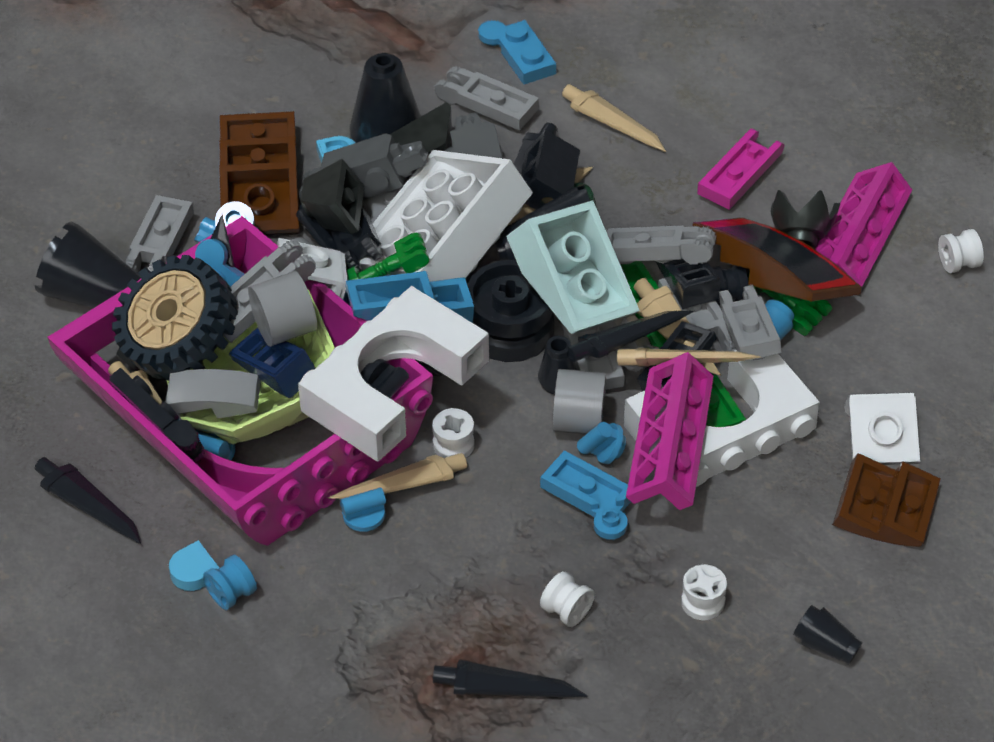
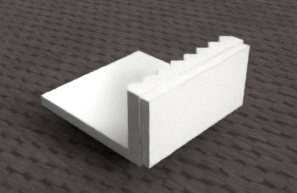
(329, 266)
(884, 427)

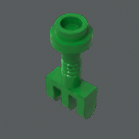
(409, 255)
(805, 312)

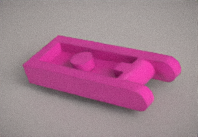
(738, 170)

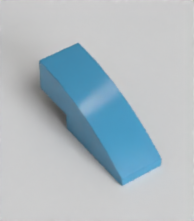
(372, 295)

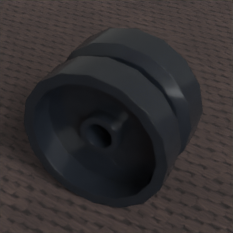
(510, 312)

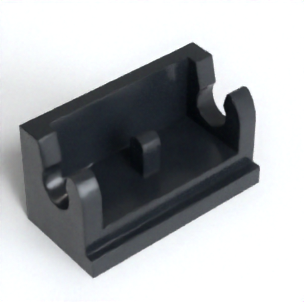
(549, 168)

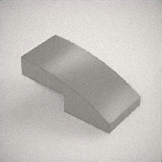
(224, 391)

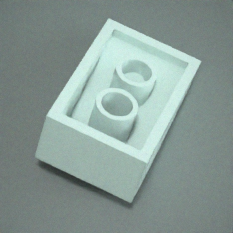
(573, 267)

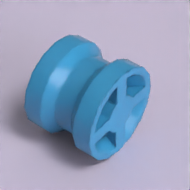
(229, 582)

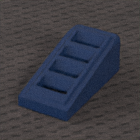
(276, 366)

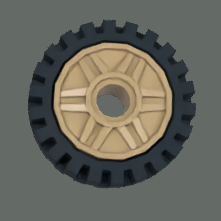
(174, 316)

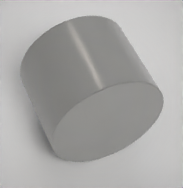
(282, 308)
(578, 400)

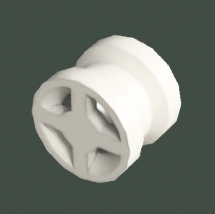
(960, 250)
(445, 439)
(710, 583)
(567, 599)

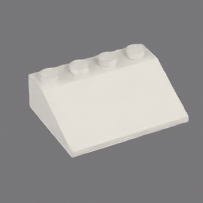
(457, 207)

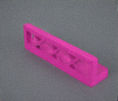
(865, 220)
(681, 429)

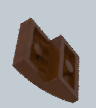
(887, 502)

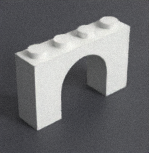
(407, 328)
(781, 413)

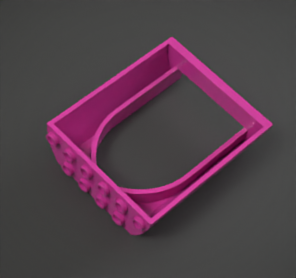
(255, 498)

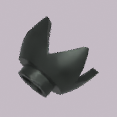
(809, 223)

